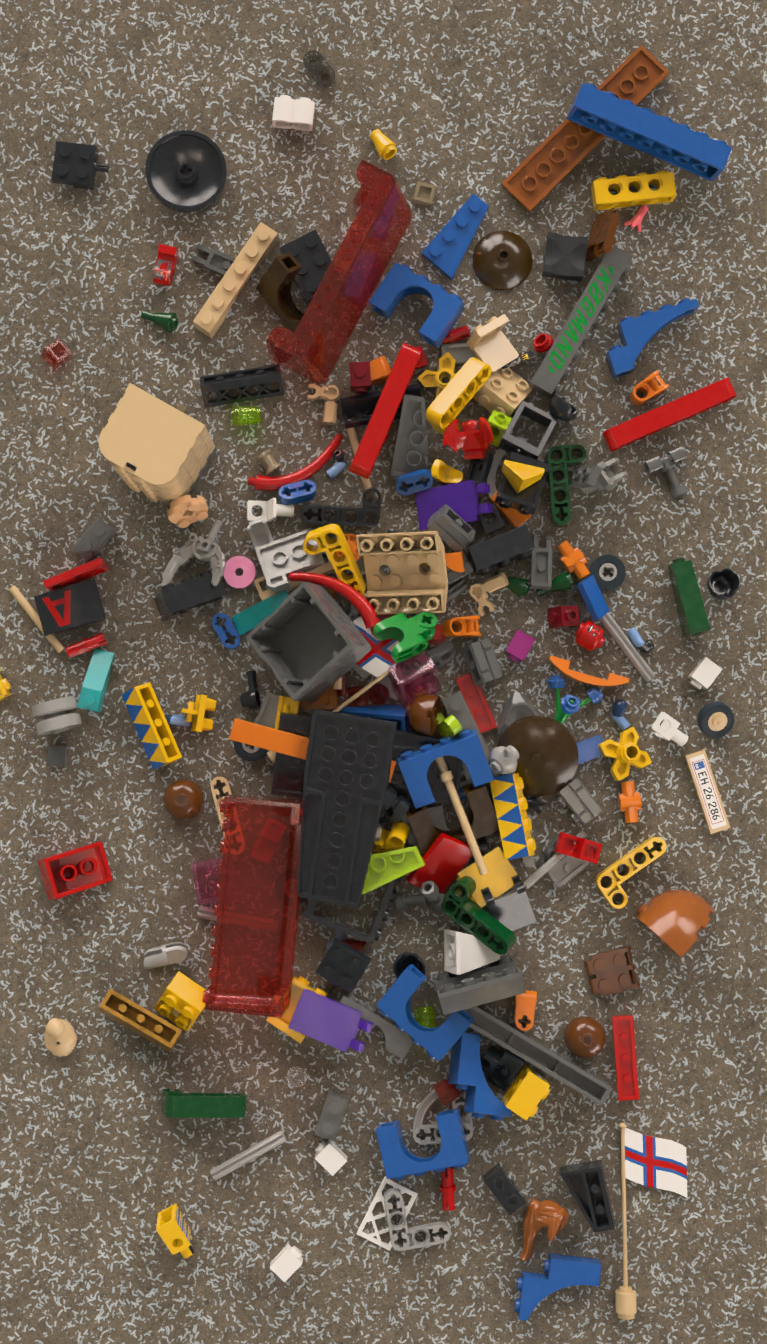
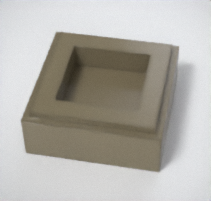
(424, 194)

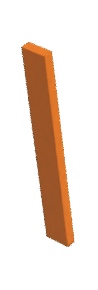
(274, 740)

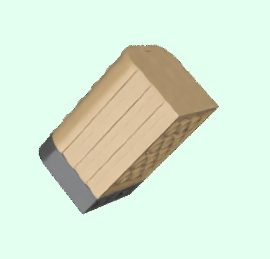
(156, 446)

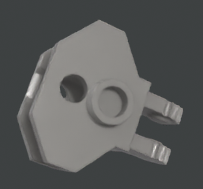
(606, 479)

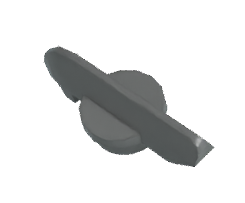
(548, 852)

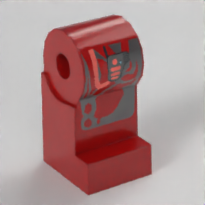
(165, 265)

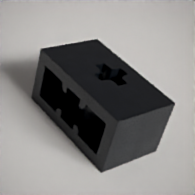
(504, 1189)

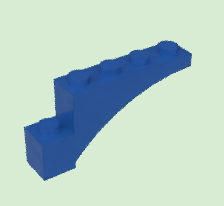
(638, 331)

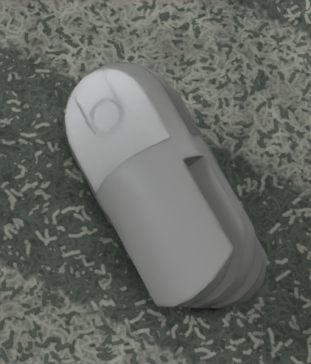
(165, 955)

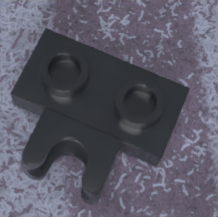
(500, 1067)

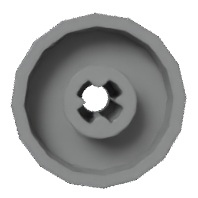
(57, 719)

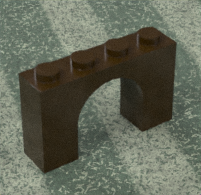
(276, 289)
(481, 819)

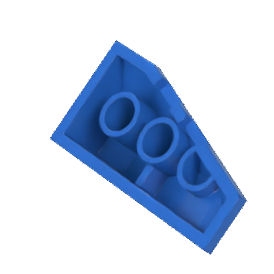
(393, 713)

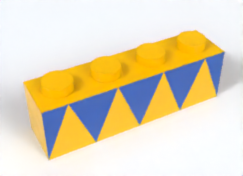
(151, 725)
(512, 816)

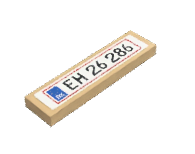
(707, 791)

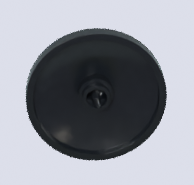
(186, 171)

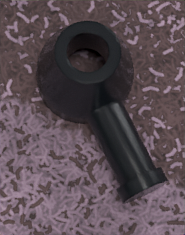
(251, 698)

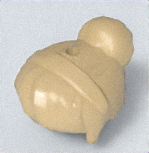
(60, 1031)

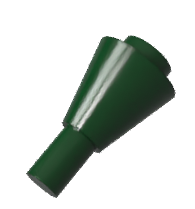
(167, 321)
(559, 583)
(517, 585)

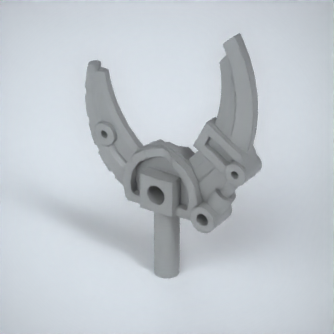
(203, 550)

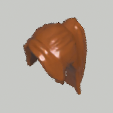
(539, 1215)

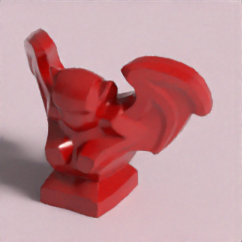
(470, 440)

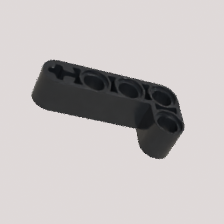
(340, 512)

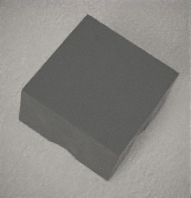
(308, 642)

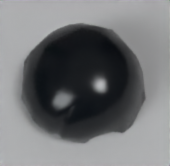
(562, 409)
(723, 583)
(404, 960)

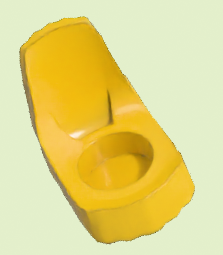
(445, 473)

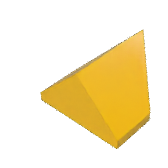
(521, 475)

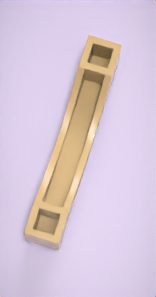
(223, 296)

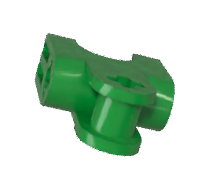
(410, 632)

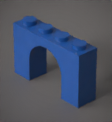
(403, 282)
(416, 764)
(397, 1007)
(400, 1161)

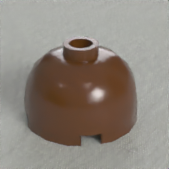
(424, 712)
(183, 799)
(584, 1037)

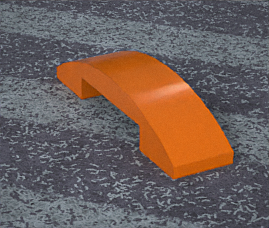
(562, 666)

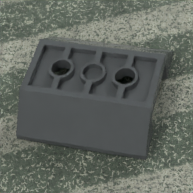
(479, 986)

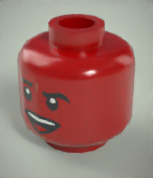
(589, 636)

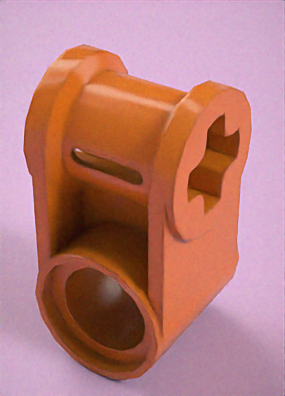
(379, 370)
(650, 387)
(464, 627)
(525, 1005)

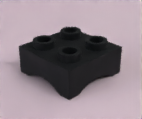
(565, 257)

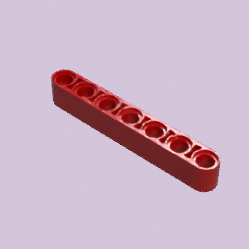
(385, 410)
(669, 414)

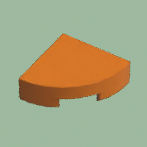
(455, 561)

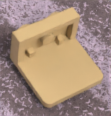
(491, 344)
(503, 392)

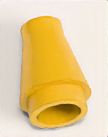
(383, 145)

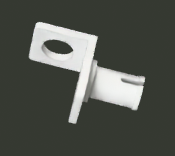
(269, 510)
(668, 729)

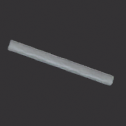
(548, 865)

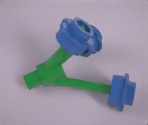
(570, 704)

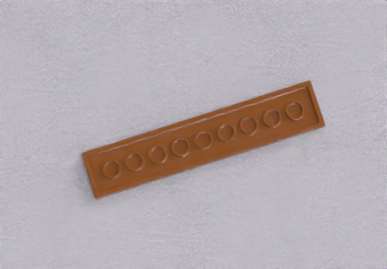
(573, 142)

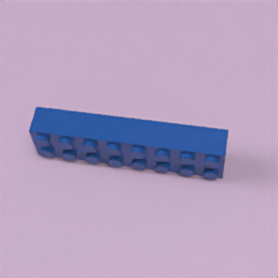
(648, 132)

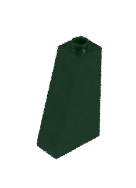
(688, 598)

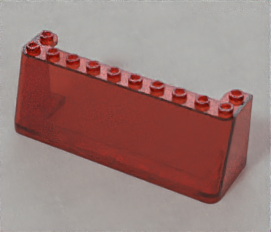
(349, 280)
(256, 907)

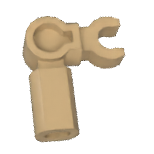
(332, 395)
(479, 591)

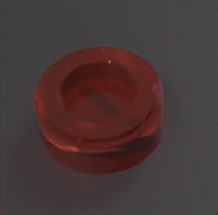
(378, 694)

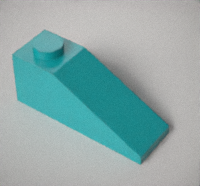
(251, 617)
(96, 681)

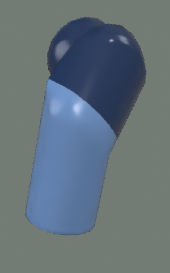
(618, 714)
(177, 720)

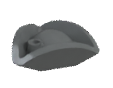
(514, 709)

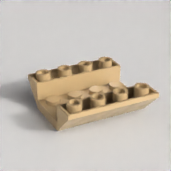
(407, 586)

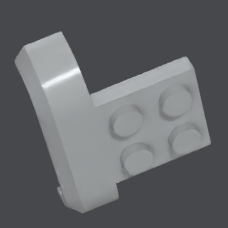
(281, 556)

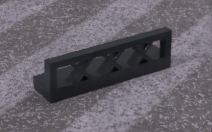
(243, 378)
(364, 405)

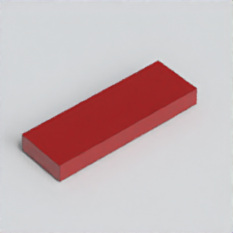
(476, 703)

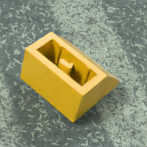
(181, 1001)

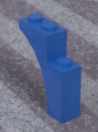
(468, 1075)
(561, 1273)

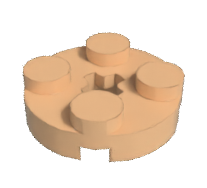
(187, 510)

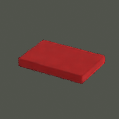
(77, 574)
(442, 862)

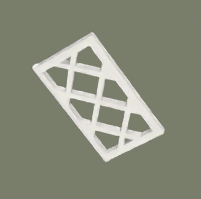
(369, 1215)

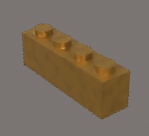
(140, 1020)

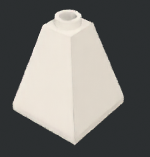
(465, 952)

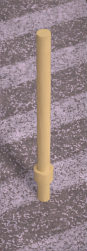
(446, 777)

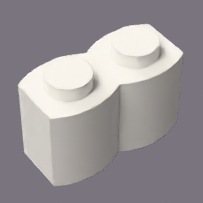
(293, 113)

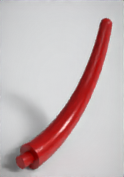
(273, 483)
(356, 598)

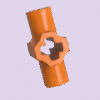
(573, 560)
(629, 802)

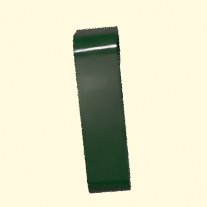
(563, 485)
(497, 936)
(203, 1105)

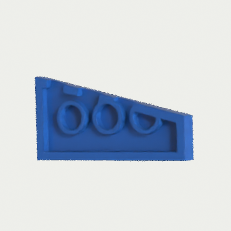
(455, 237)

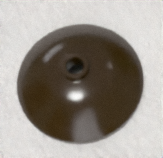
(499, 272)

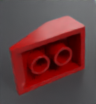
(74, 870)

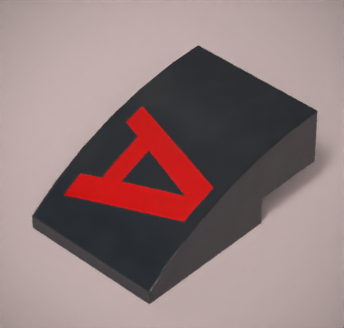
(69, 607)

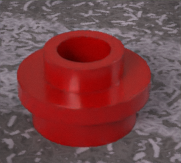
(543, 343)

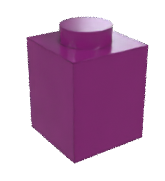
(519, 646)

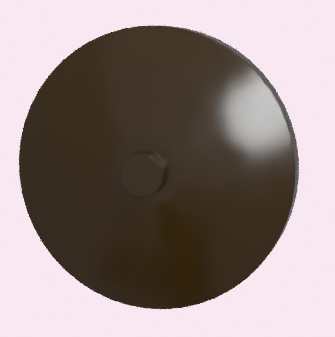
(545, 754)

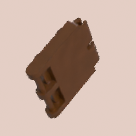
(602, 234)
(611, 971)

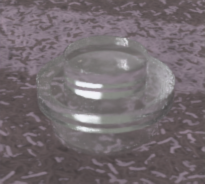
(296, 1077)

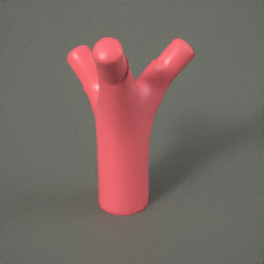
(637, 219)

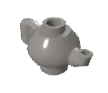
(503, 760)

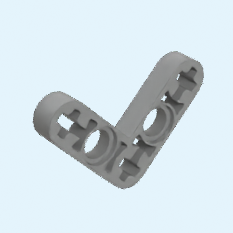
(409, 1232)

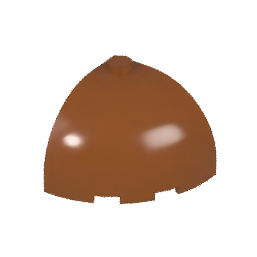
(675, 918)

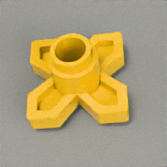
(434, 379)
(624, 753)

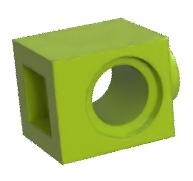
(499, 423)

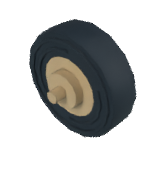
(715, 719)

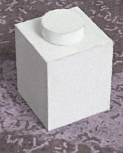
(704, 674)
(330, 1156)
(286, 1262)

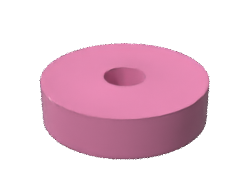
(246, 578)

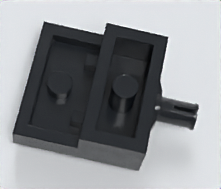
(76, 165)
(342, 966)

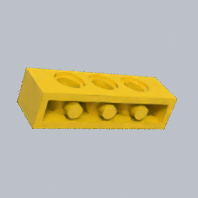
(625, 198)

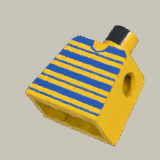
(175, 1231)

